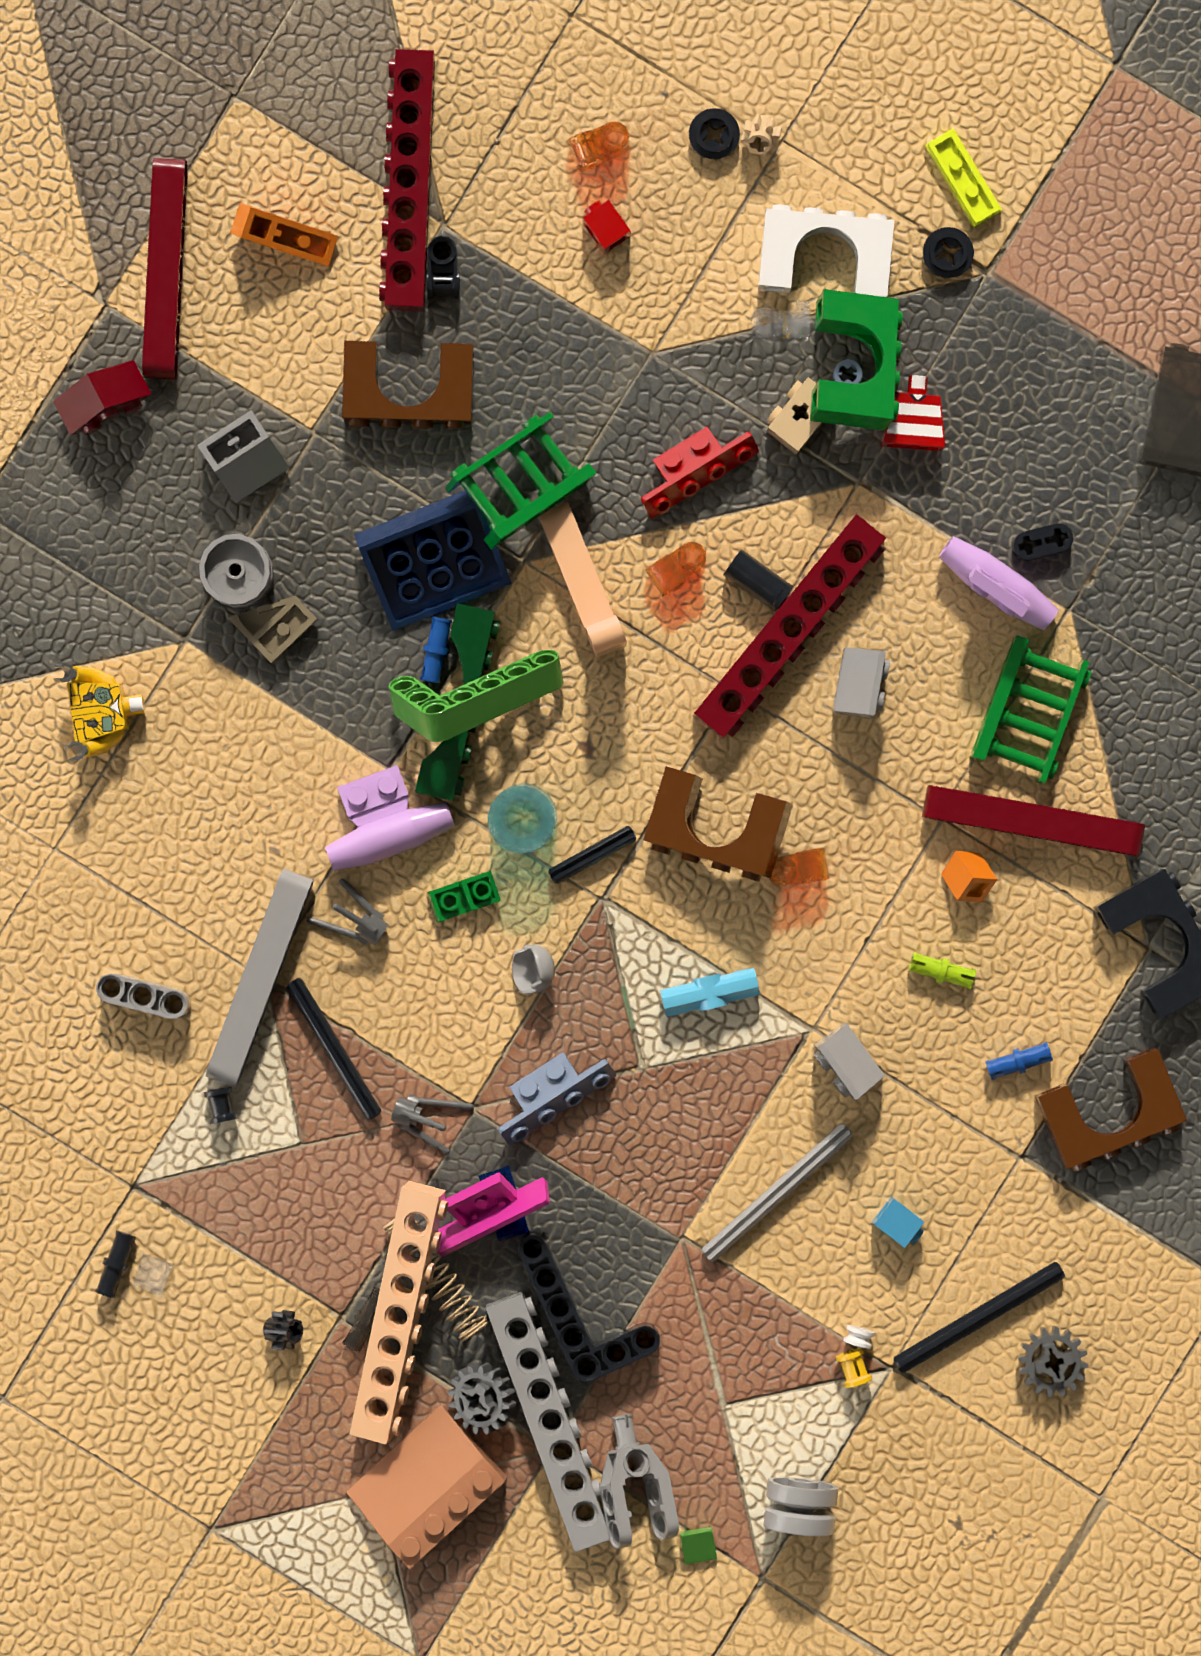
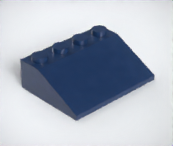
(431, 559)

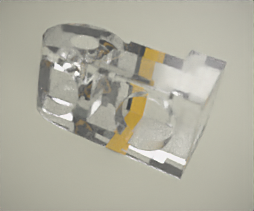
(782, 324)

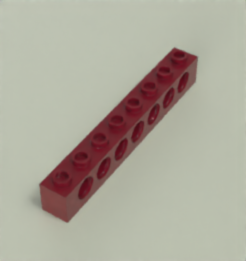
(405, 66)
(857, 534)

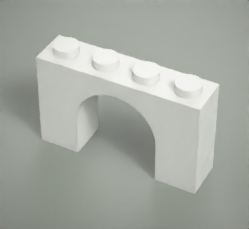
(786, 229)

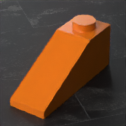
(283, 234)

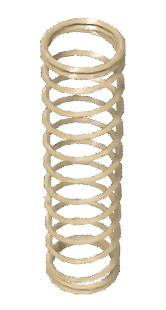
(482, 1321)

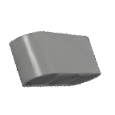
(128, 991)

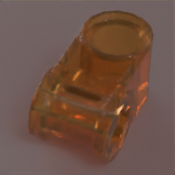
(597, 146)
(672, 570)
(804, 867)

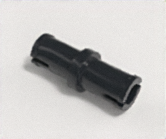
(115, 1264)

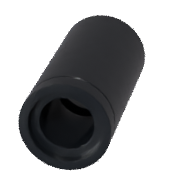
(758, 580)

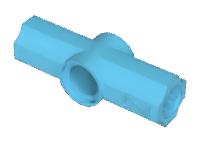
(710, 992)

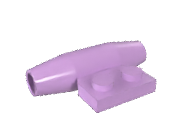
(998, 583)
(383, 821)

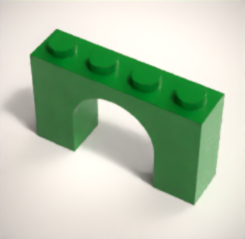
(876, 324)

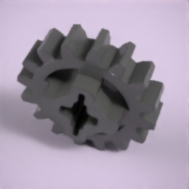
(1066, 1357)
(480, 1398)

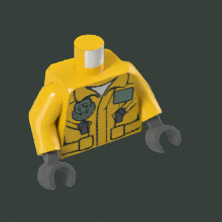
(97, 710)

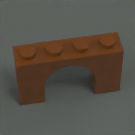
(448, 405)
(751, 852)
(1156, 1112)

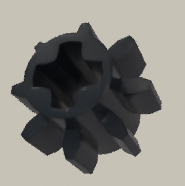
(283, 1330)

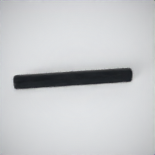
(333, 1049)

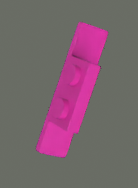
(488, 1208)

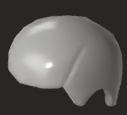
(532, 969)

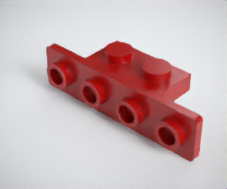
(694, 466)

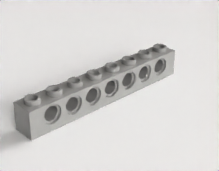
(502, 1313)

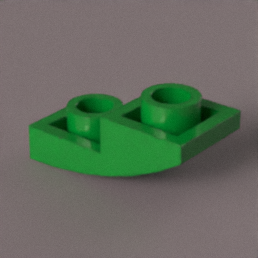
(463, 896)

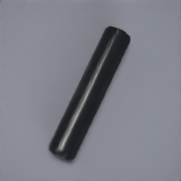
(592, 855)

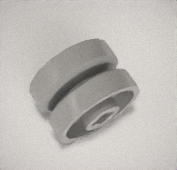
(250, 584)
(800, 1506)

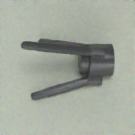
(370, 927)
(408, 1113)

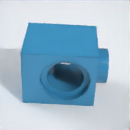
(899, 1223)

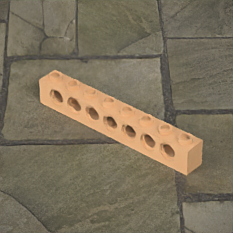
(367, 1419)

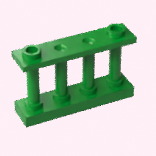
(524, 509)
(1010, 686)

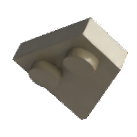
(275, 626)

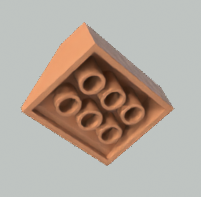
(426, 1486)

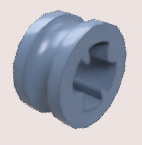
(847, 364)

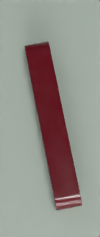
(164, 268)
(1033, 820)

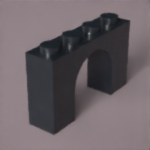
(1159, 896)

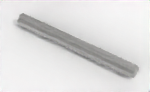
(777, 1192)

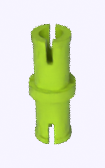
(942, 970)

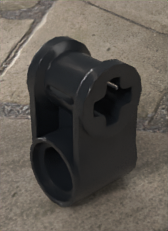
(443, 271)

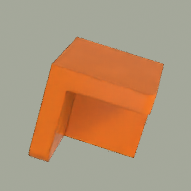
(969, 876)

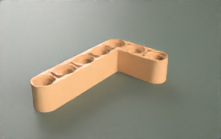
(582, 581)

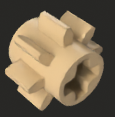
(761, 134)

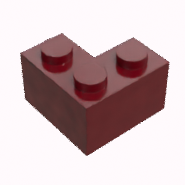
(101, 397)

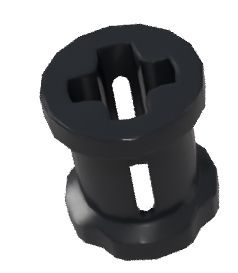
(220, 1105)

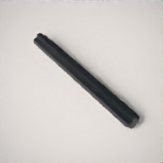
(979, 1317)

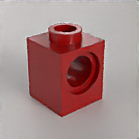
(605, 225)

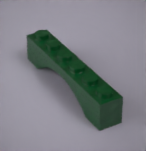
(441, 769)

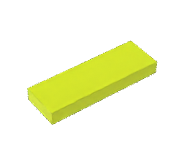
(963, 178)

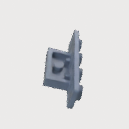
(550, 1092)

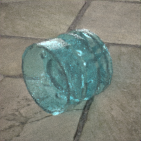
(513, 834)

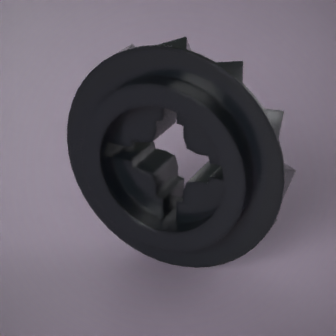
(717, 120)
(953, 239)

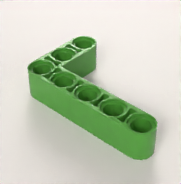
(478, 701)

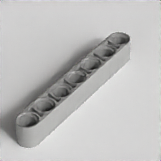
(259, 978)

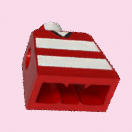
(918, 419)

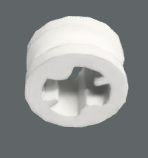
(859, 1336)

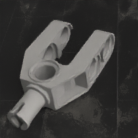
(656, 1484)

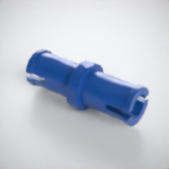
(435, 649)
(1019, 1061)

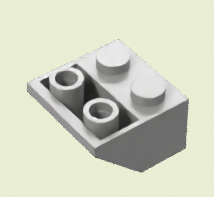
(243, 456)
(860, 682)
(849, 1061)

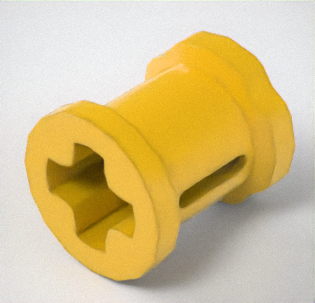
(853, 1367)

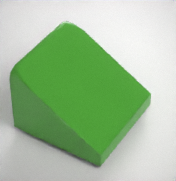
(698, 1545)

